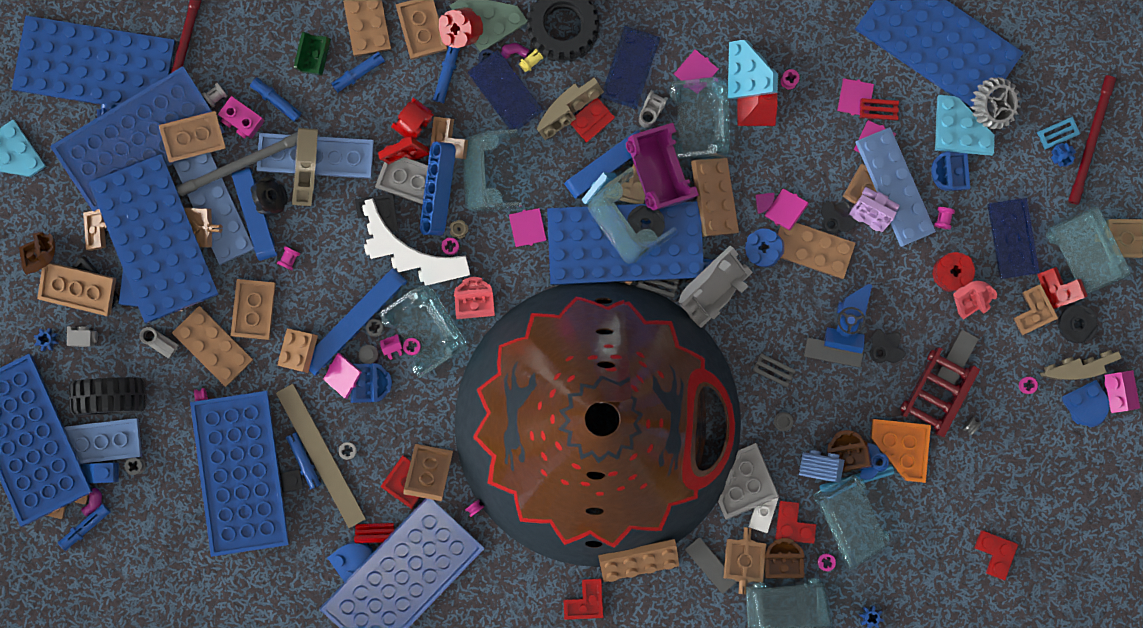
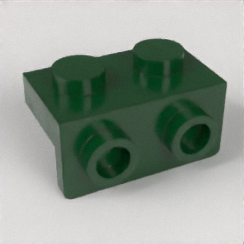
(312, 54)

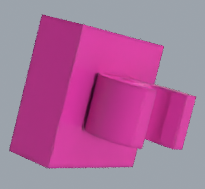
(391, 345)

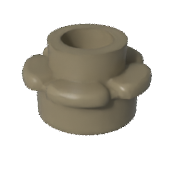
(458, 224)

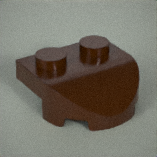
(37, 253)
(852, 449)
(784, 560)

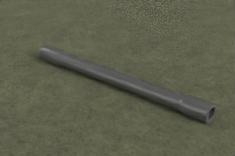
(194, 184)

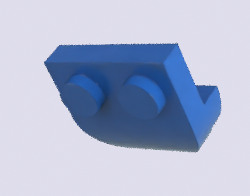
(951, 171)
(372, 384)
(1087, 404)
(350, 558)

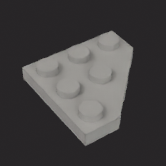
(747, 483)

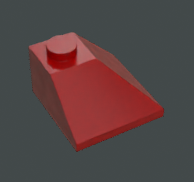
(757, 110)

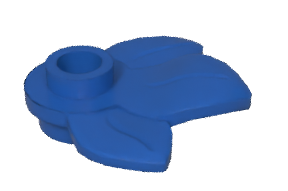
(871, 472)

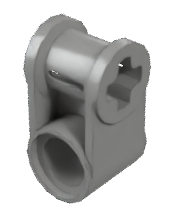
(653, 106)

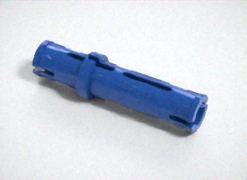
(357, 72)
(446, 74)
(269, 94)
(303, 461)
(80, 530)

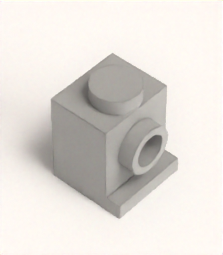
(81, 337)

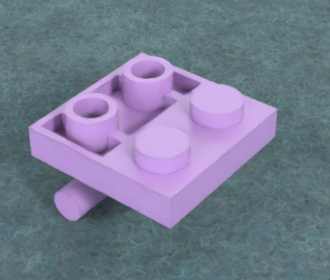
(874, 211)

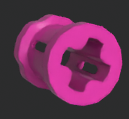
(793, 74)
(944, 218)
(288, 258)

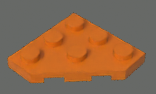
(904, 446)

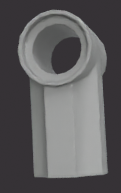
(160, 342)

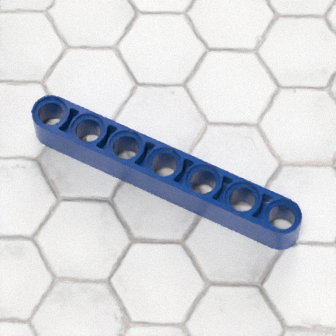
(355, 319)

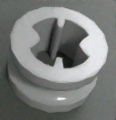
(352, 454)

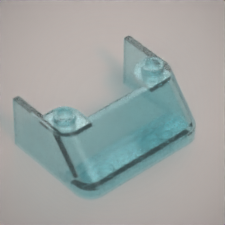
(476, 195)
(616, 228)

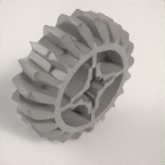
(1005, 101)

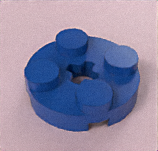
(772, 255)

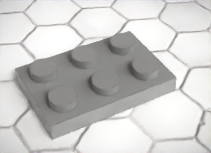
(404, 178)

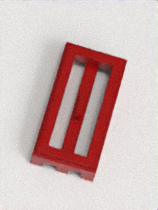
(895, 109)
(373, 532)

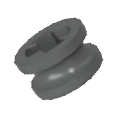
(379, 331)
(971, 426)

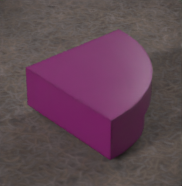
(764, 202)

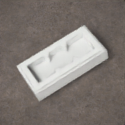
(762, 516)

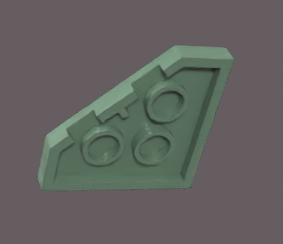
(497, 18)

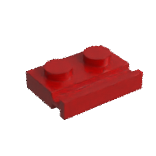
(592, 120)

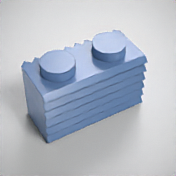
(821, 467)

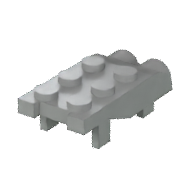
(714, 287)

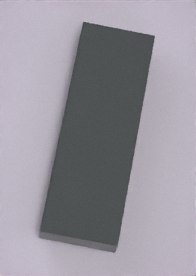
(816, 350)
(958, 354)
(709, 564)

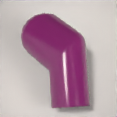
(512, 48)
(95, 501)

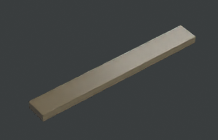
(321, 455)

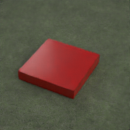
(396, 482)

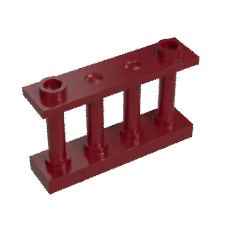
(950, 408)

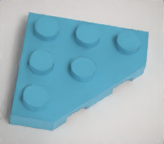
(749, 72)
(959, 130)
(17, 153)

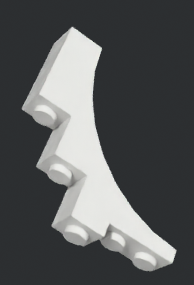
(384, 242)

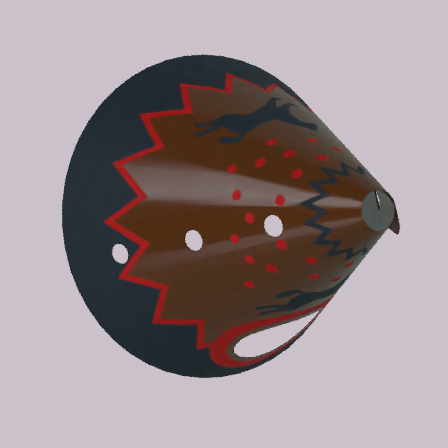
(528, 436)

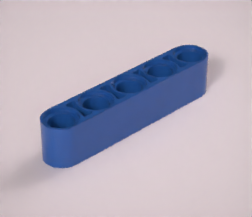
(607, 163)
(437, 188)
(256, 222)

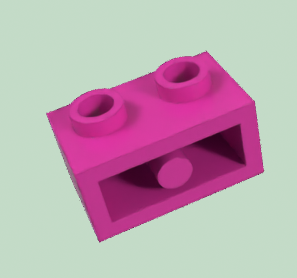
(241, 118)
(1122, 391)

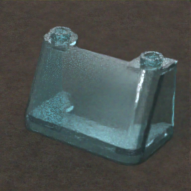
(702, 118)
(1089, 249)
(423, 317)
(852, 521)
(788, 606)

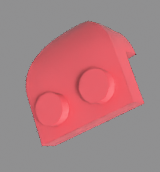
(974, 297)
(473, 299)

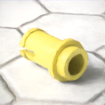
(530, 60)

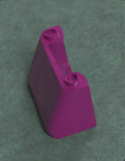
(659, 168)

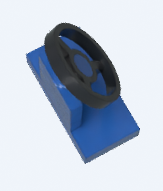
(846, 334)

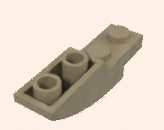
(561, 111)
(305, 166)
(1074, 369)

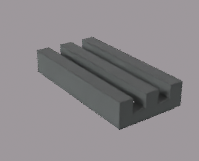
(673, 287)
(759, 363)

